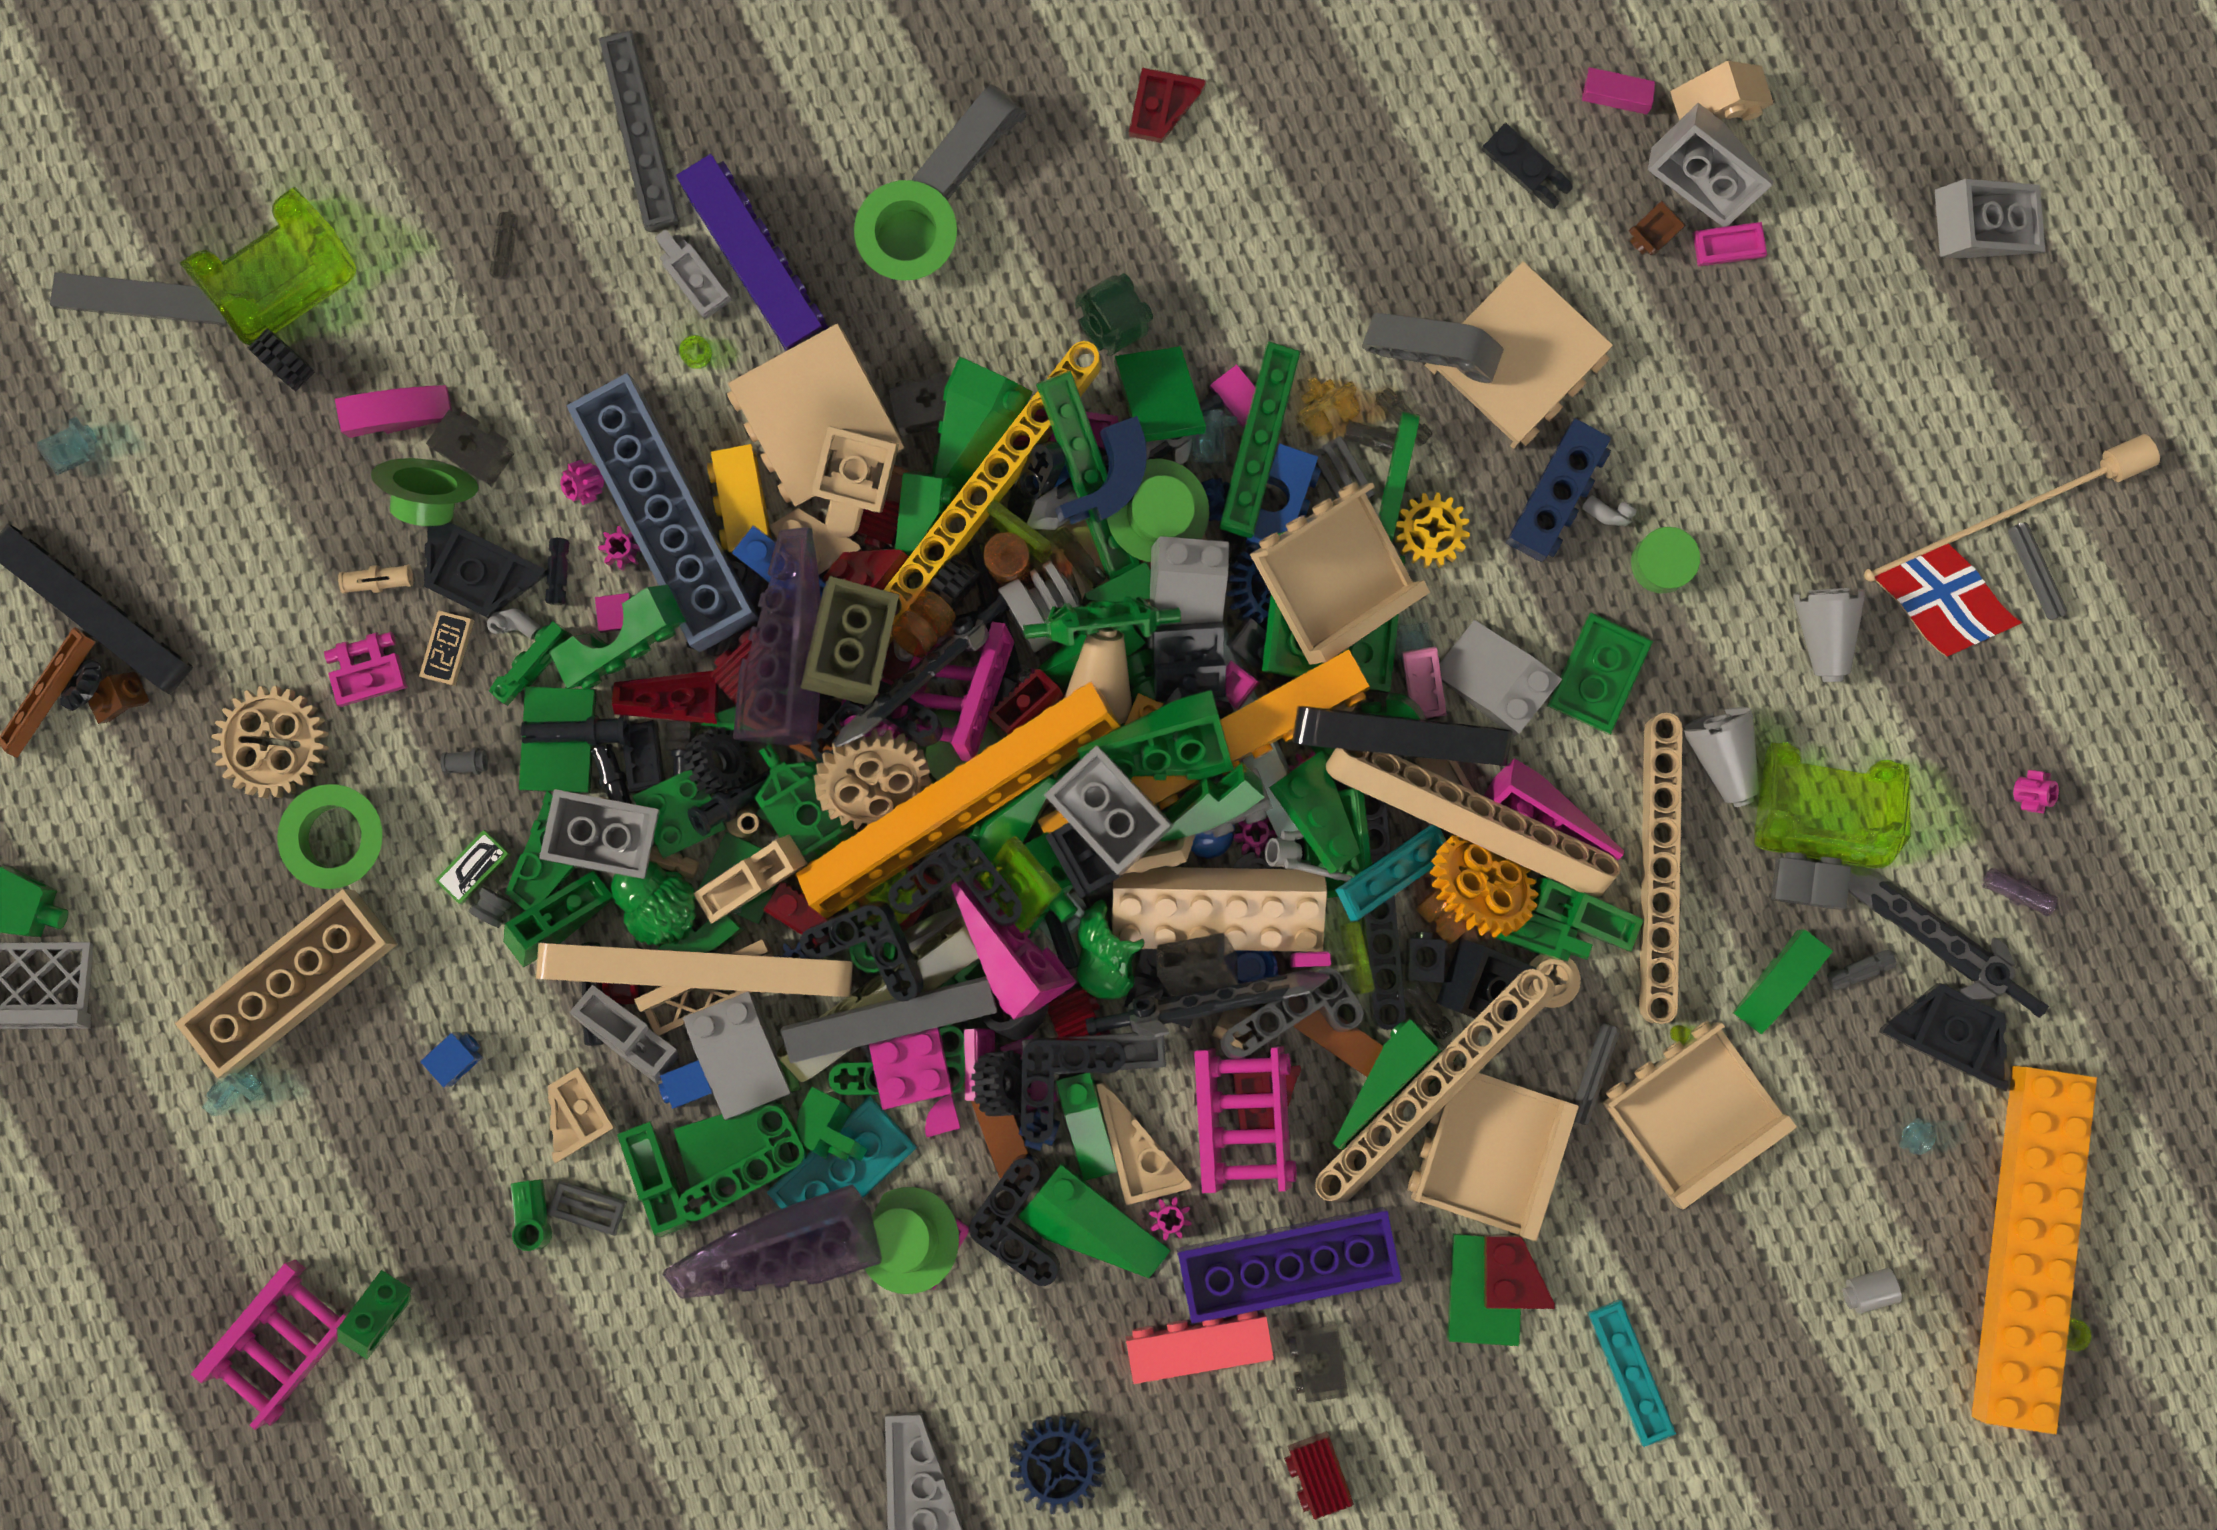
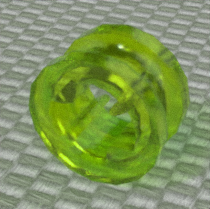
(689, 344)
(2085, 1335)

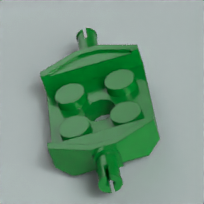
(1100, 614)
(785, 792)

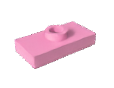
(1424, 680)

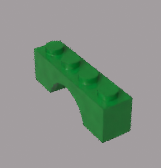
(646, 619)

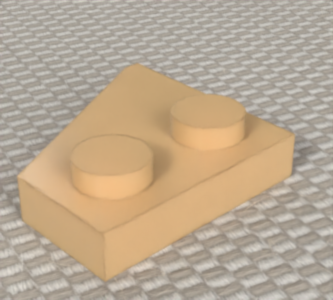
(827, 547)
(575, 1114)

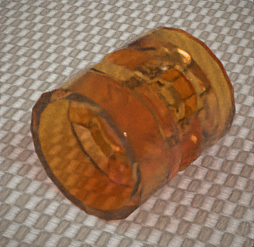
(1007, 558)
(923, 624)
(1433, 911)

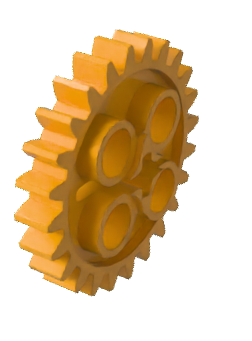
(1483, 887)

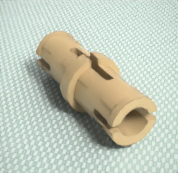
(354, 582)

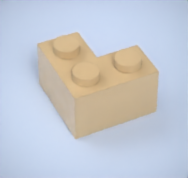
(1726, 91)

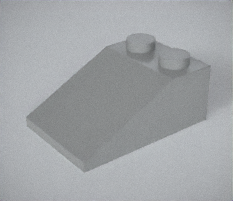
(1709, 166)
(1989, 219)
(1190, 577)
(1497, 677)
(1109, 810)
(599, 834)
(737, 1055)

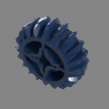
(1245, 599)
(1043, 1458)

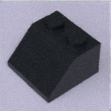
(1478, 978)

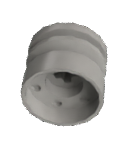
(1035, 604)

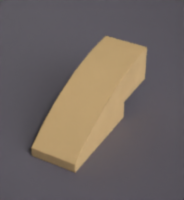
(750, 878)

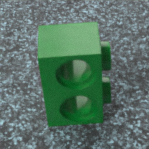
(374, 1314)

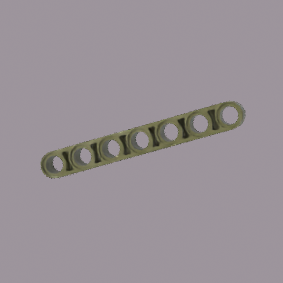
(938, 961)

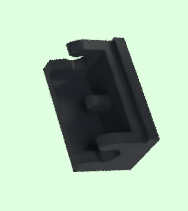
(1080, 861)

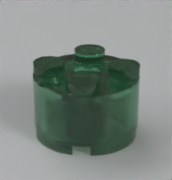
(1113, 314)

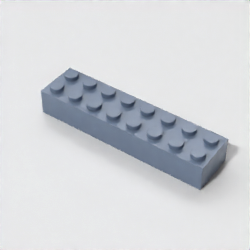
(663, 511)

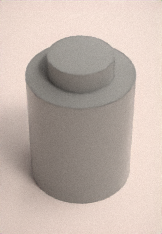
(1872, 1291)

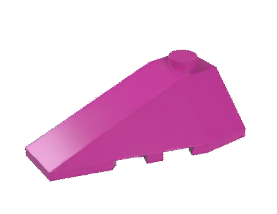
(1537, 798)
(1015, 967)

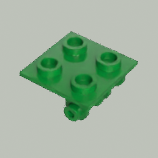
(673, 800)

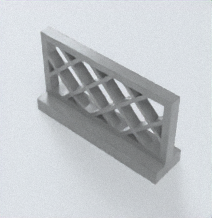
(44, 1014)

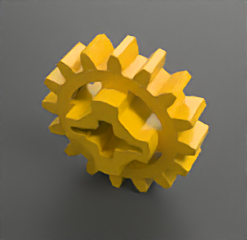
(1417, 529)

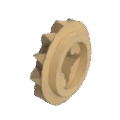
(1565, 970)

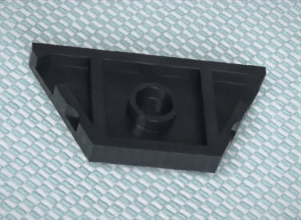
(475, 570)
(1955, 1033)

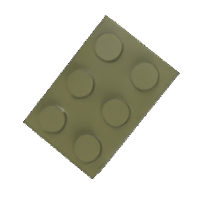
(850, 641)

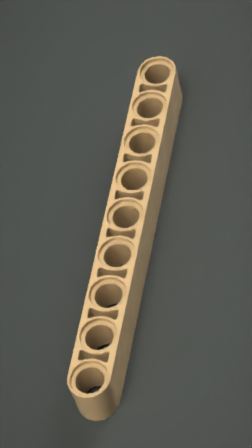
(1476, 819)
(1651, 883)
(694, 970)
(1452, 1082)

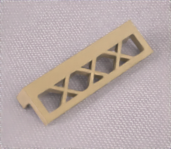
(665, 994)

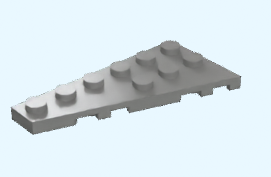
(915, 1481)

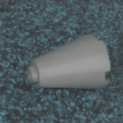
(1830, 629)
(1727, 753)

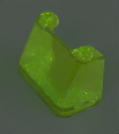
(276, 273)
(1832, 809)

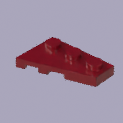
(671, 697)

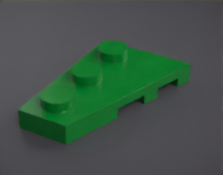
(1317, 812)
(533, 877)

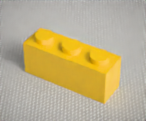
(739, 493)

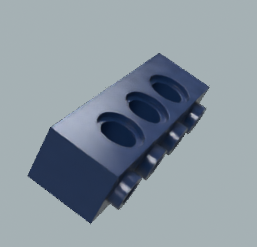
(1578, 441)

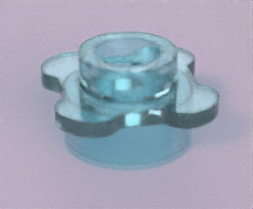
(1918, 1137)

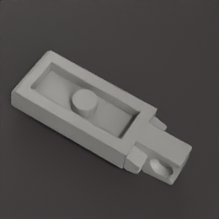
(692, 275)

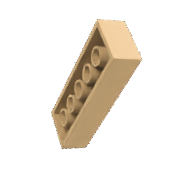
(1249, 905)
(286, 983)

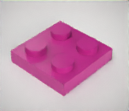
(910, 1068)

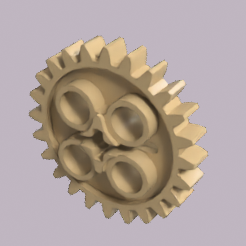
(274, 712)
(870, 777)

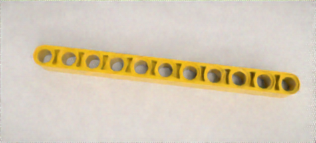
(983, 480)

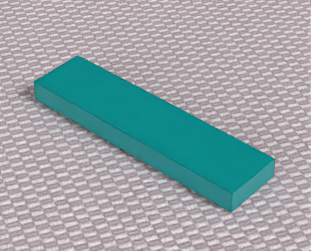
(1390, 873)
(1631, 1373)

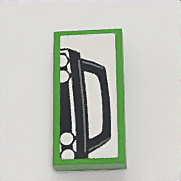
(472, 867)

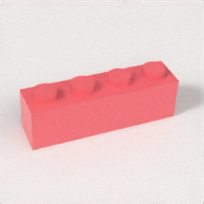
(1198, 1347)

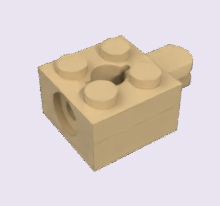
(854, 477)

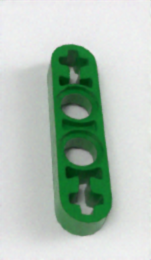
(1398, 471)

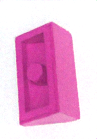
(1619, 91)

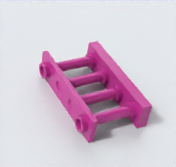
(985, 684)
(1213, 1137)
(241, 1337)

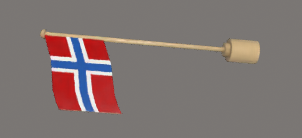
(1947, 593)

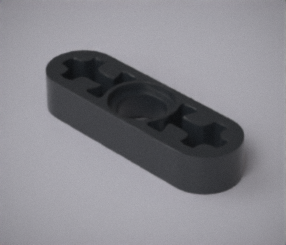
(1047, 476)

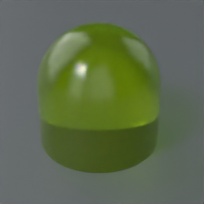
(1680, 1033)

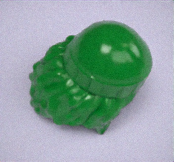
(655, 906)
(1104, 958)

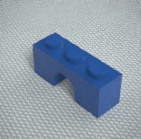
(1293, 473)

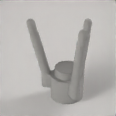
(1288, 854)

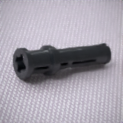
(591, 731)
(725, 805)

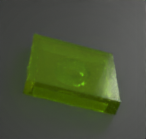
(1008, 522)
(1027, 880)
(1357, 958)

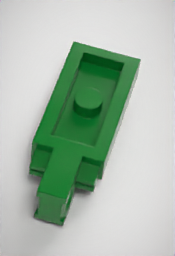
(529, 663)
(1548, 939)

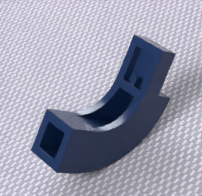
(1127, 464)

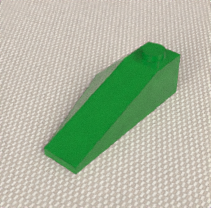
(975, 418)
(1170, 741)
(1397, 1065)
(1084, 1220)

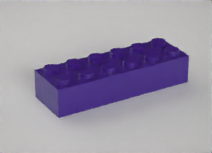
(750, 252)
(1289, 1264)

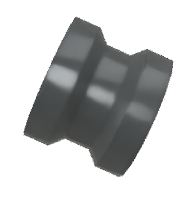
(490, 907)

